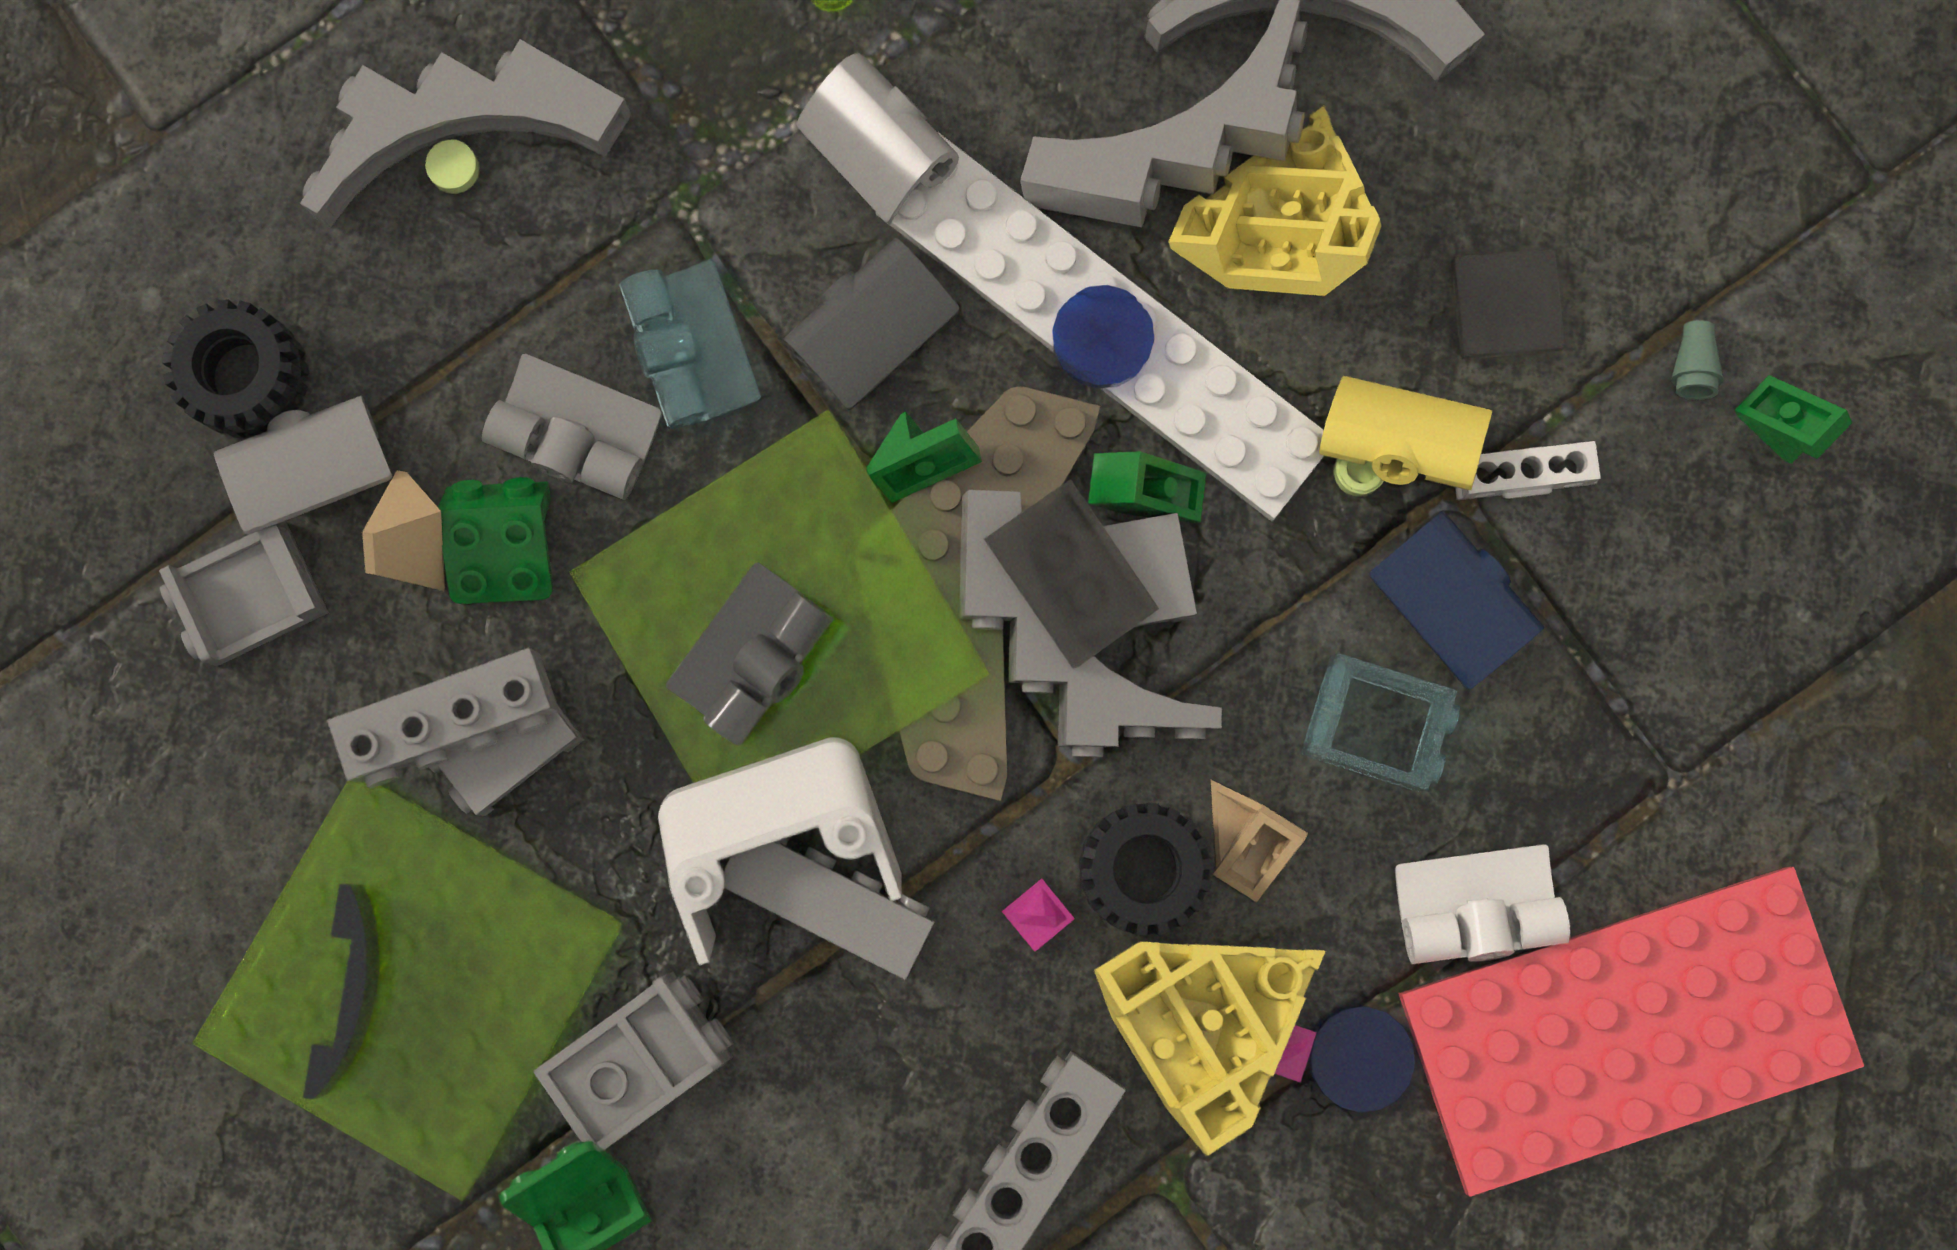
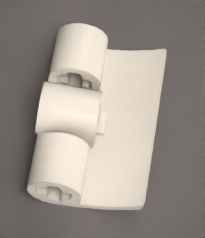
(1480, 905)

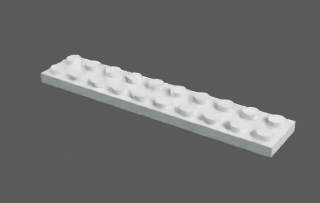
(1186, 388)

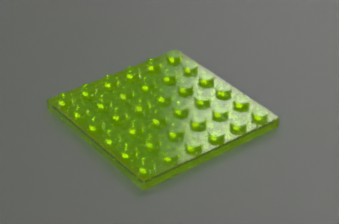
(831, 536)
(469, 989)

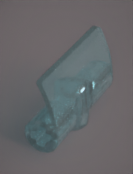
(689, 343)

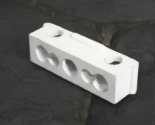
(1544, 480)

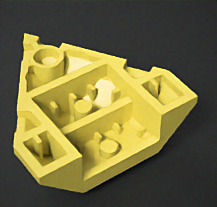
(1284, 222)
(1208, 1025)

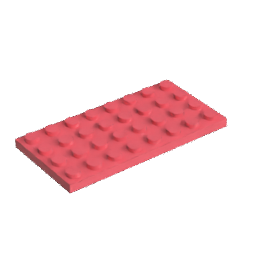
(1630, 1030)

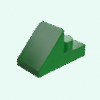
(1792, 419)
(916, 459)

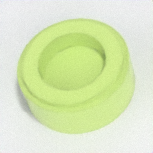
(452, 166)
(1356, 478)

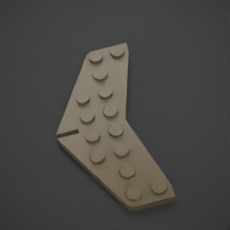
(1027, 448)

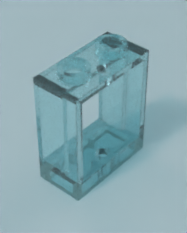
(1328, 709)

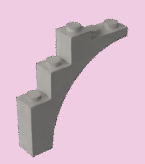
(1429, 31)
(454, 101)
(1124, 173)
(1090, 696)

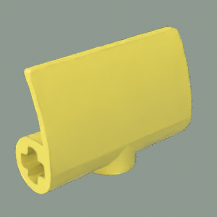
(1405, 433)

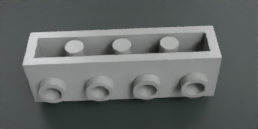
(442, 717)
(831, 904)

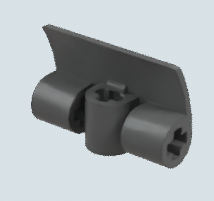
(871, 323)
(750, 653)

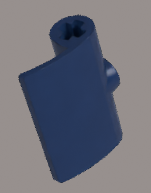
(1456, 600)

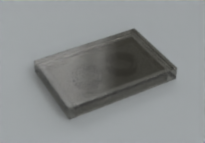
(1071, 574)

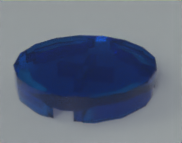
(1102, 336)
(1362, 1059)

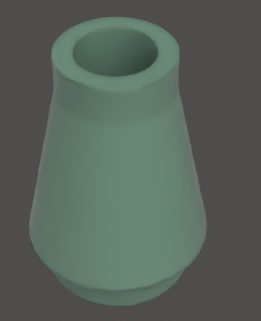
(1698, 362)

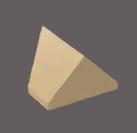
(405, 536)
(1250, 841)

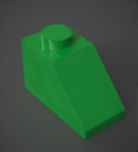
(1146, 486)

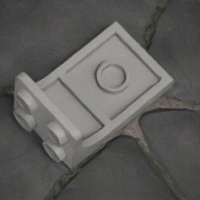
(635, 1061)

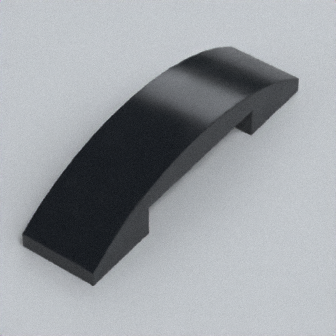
(356, 922)

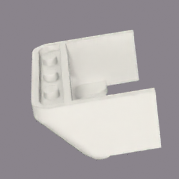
(762, 804)

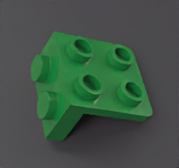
(496, 541)
(578, 1200)

